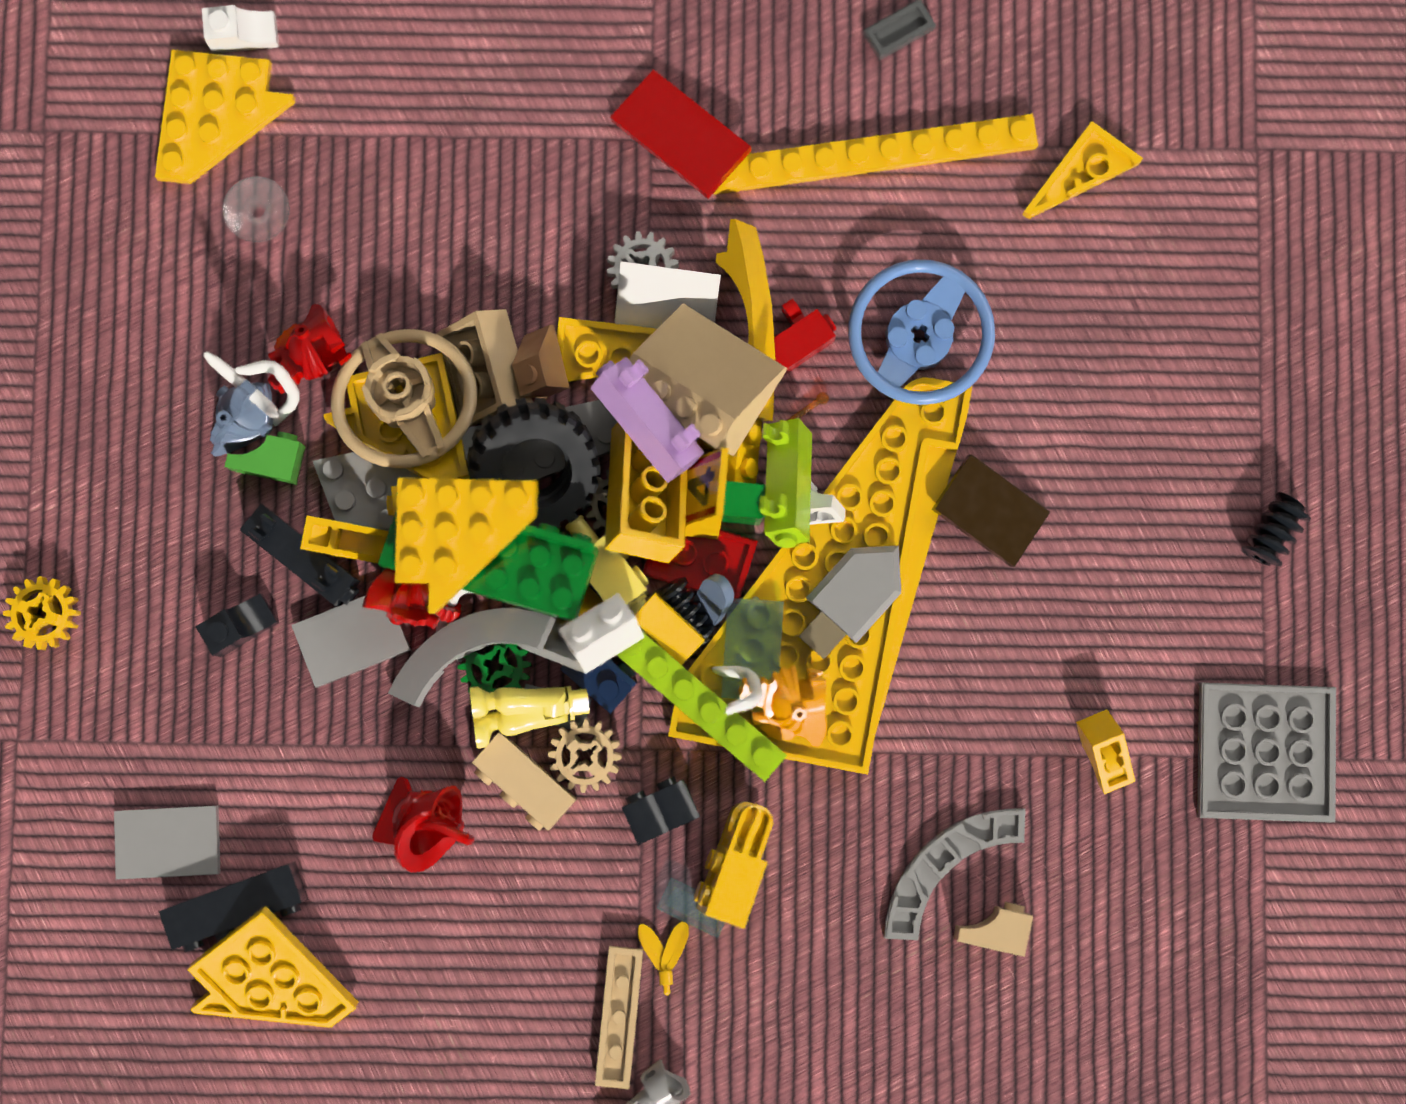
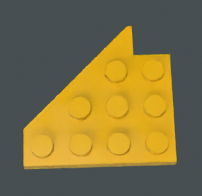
(455, 529)

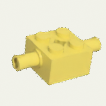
(612, 572)

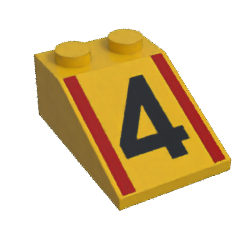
(706, 494)

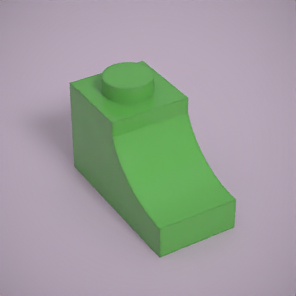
(275, 459)

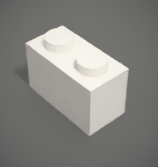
(601, 633)

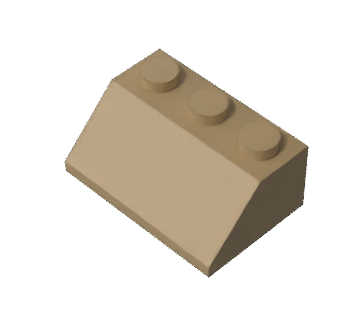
(490, 349)

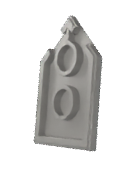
(859, 588)

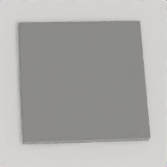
(1267, 752)

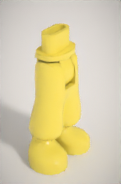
(523, 709)

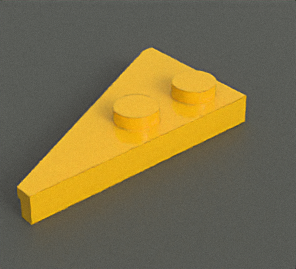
(1089, 162)

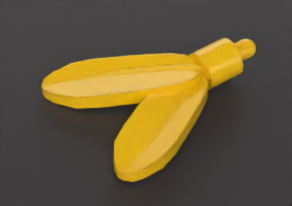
(664, 958)

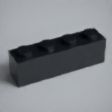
(232, 905)

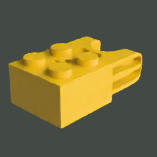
(736, 865)

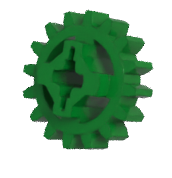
(489, 681)

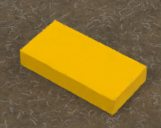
(668, 628)

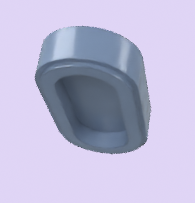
(715, 598)

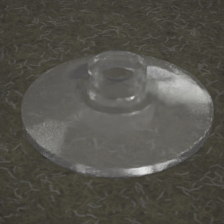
(246, 198)

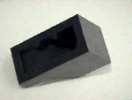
(236, 625)

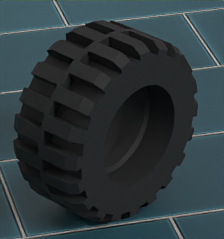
(544, 422)

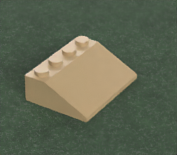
(708, 377)

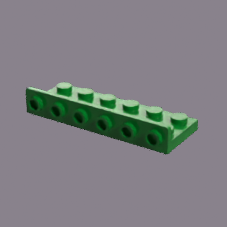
(532, 572)

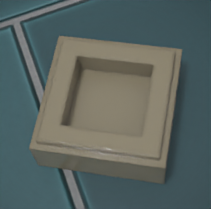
(822, 635)

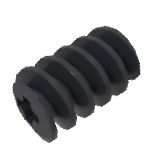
(1276, 530)
(679, 601)

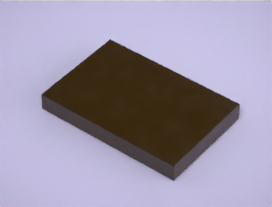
(991, 510)

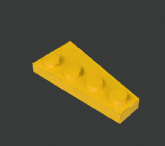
(591, 344)

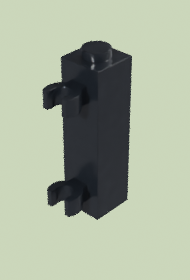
(312, 567)

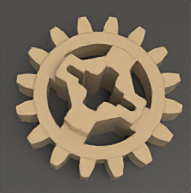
(596, 766)

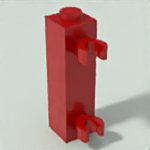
(804, 338)

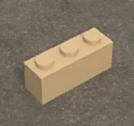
(523, 782)

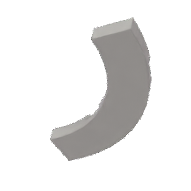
(463, 638)
(939, 857)

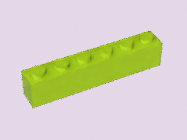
(703, 707)

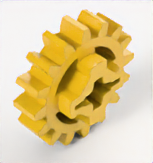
(48, 602)

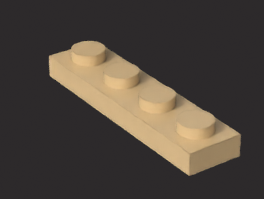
(619, 1017)

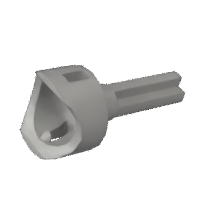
(661, 1087)

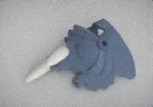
(241, 412)

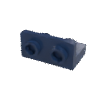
(606, 683)

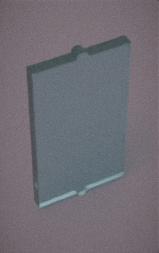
(752, 640)

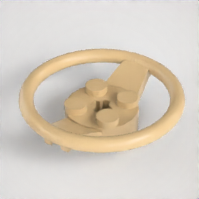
(408, 409)

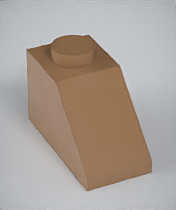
(539, 365)

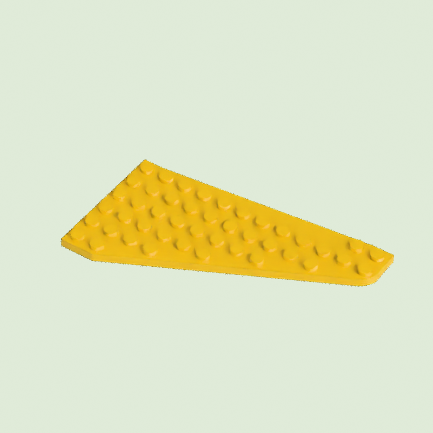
(887, 502)

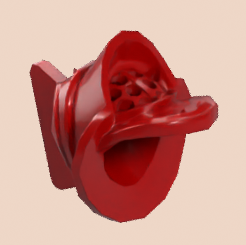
(421, 824)

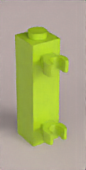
(787, 483)

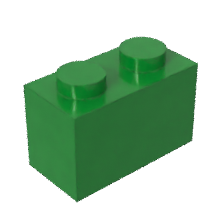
(743, 503)

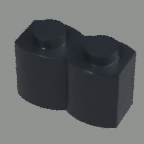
(659, 811)

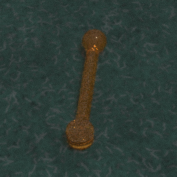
(821, 398)

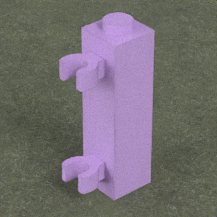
(647, 418)

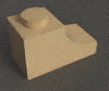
(1002, 931)

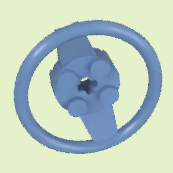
(934, 318)

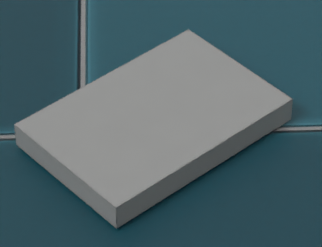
(347, 641)
(167, 842)

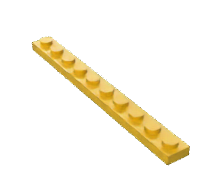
(882, 153)

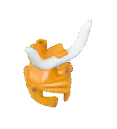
(788, 703)

